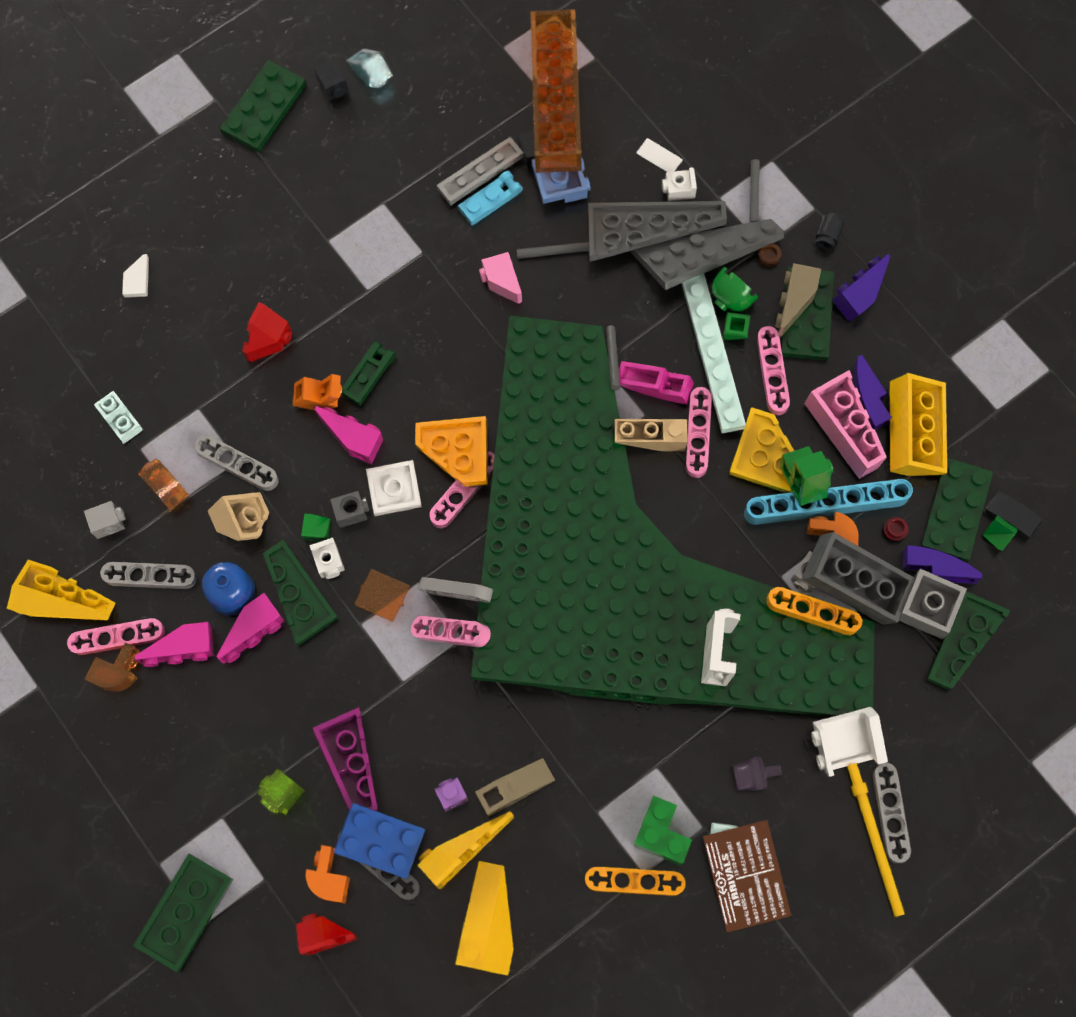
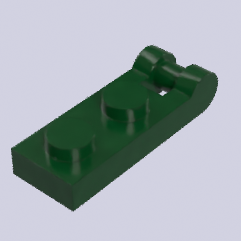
(367, 373)

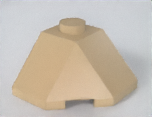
(239, 516)

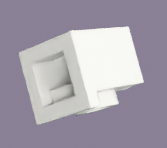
(680, 185)
(324, 549)

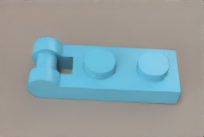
(490, 198)

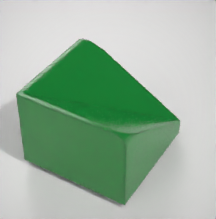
(736, 326)
(315, 528)
(1000, 533)

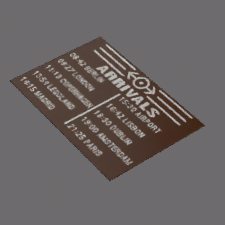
(747, 876)

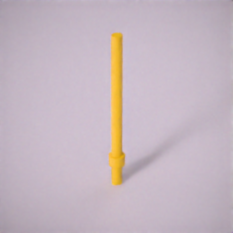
(860, 789)

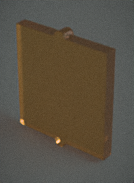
(382, 595)

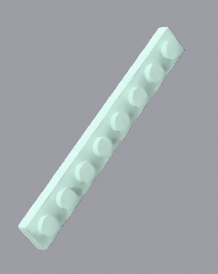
(713, 354)

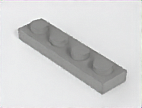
(480, 171)

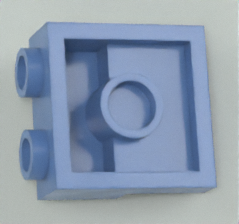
(562, 185)

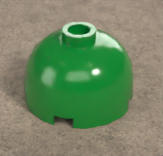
(732, 292)

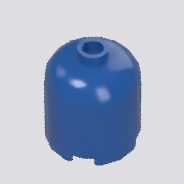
(228, 588)

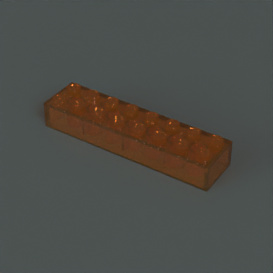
(555, 91)

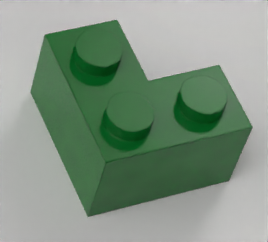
(807, 474)
(656, 837)

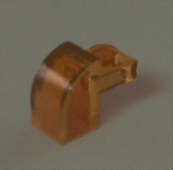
(163, 483)
(116, 676)

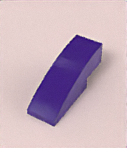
(871, 394)
(939, 564)

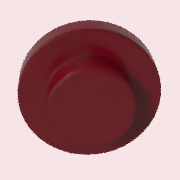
(895, 529)

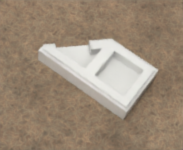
(136, 278)

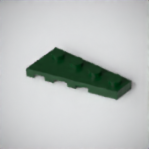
(301, 600)
(971, 630)

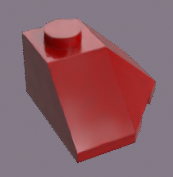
(266, 333)
(320, 934)

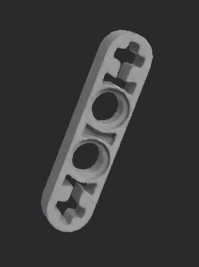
(237, 461)
(148, 578)
(455, 589)
(895, 812)

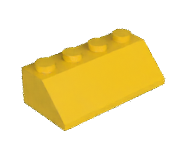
(918, 426)

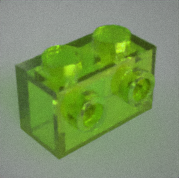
(279, 792)

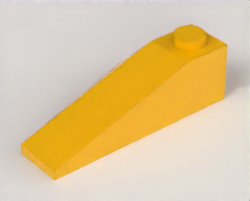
(44, 593)
(453, 855)
(487, 927)

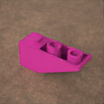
(357, 439)
(252, 623)
(186, 642)

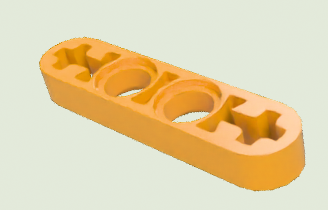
(813, 613)
(634, 885)

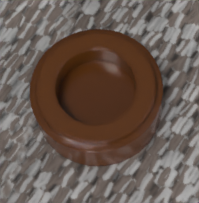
(769, 255)

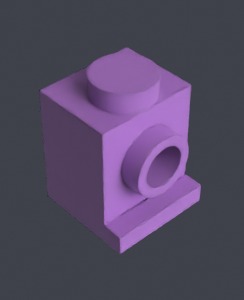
(451, 794)

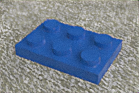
(379, 840)

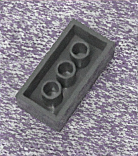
(858, 578)

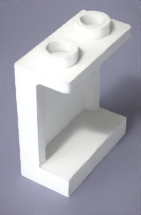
(714, 670)
(849, 740)

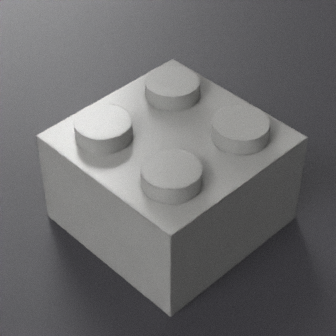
(932, 604)

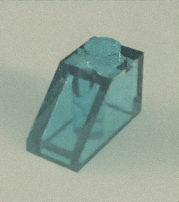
(370, 68)

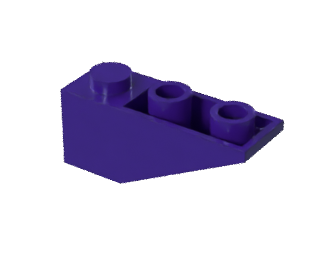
(863, 291)

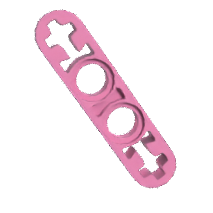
(773, 370)
(701, 432)
(467, 493)
(450, 629)
(116, 632)

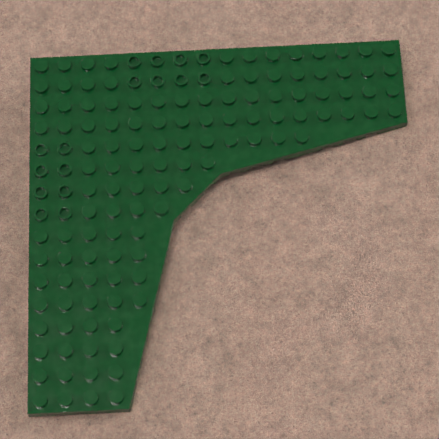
(595, 590)

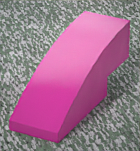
(656, 382)

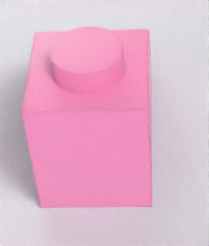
(501, 277)

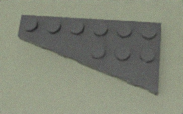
(634, 225)
(700, 252)

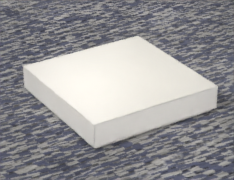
(393, 488)

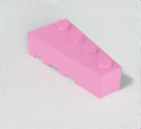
(847, 424)

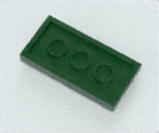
(263, 106)
(811, 330)
(957, 509)
(183, 912)

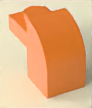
(313, 392)
(840, 524)
(322, 882)

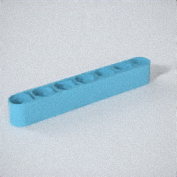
(837, 495)

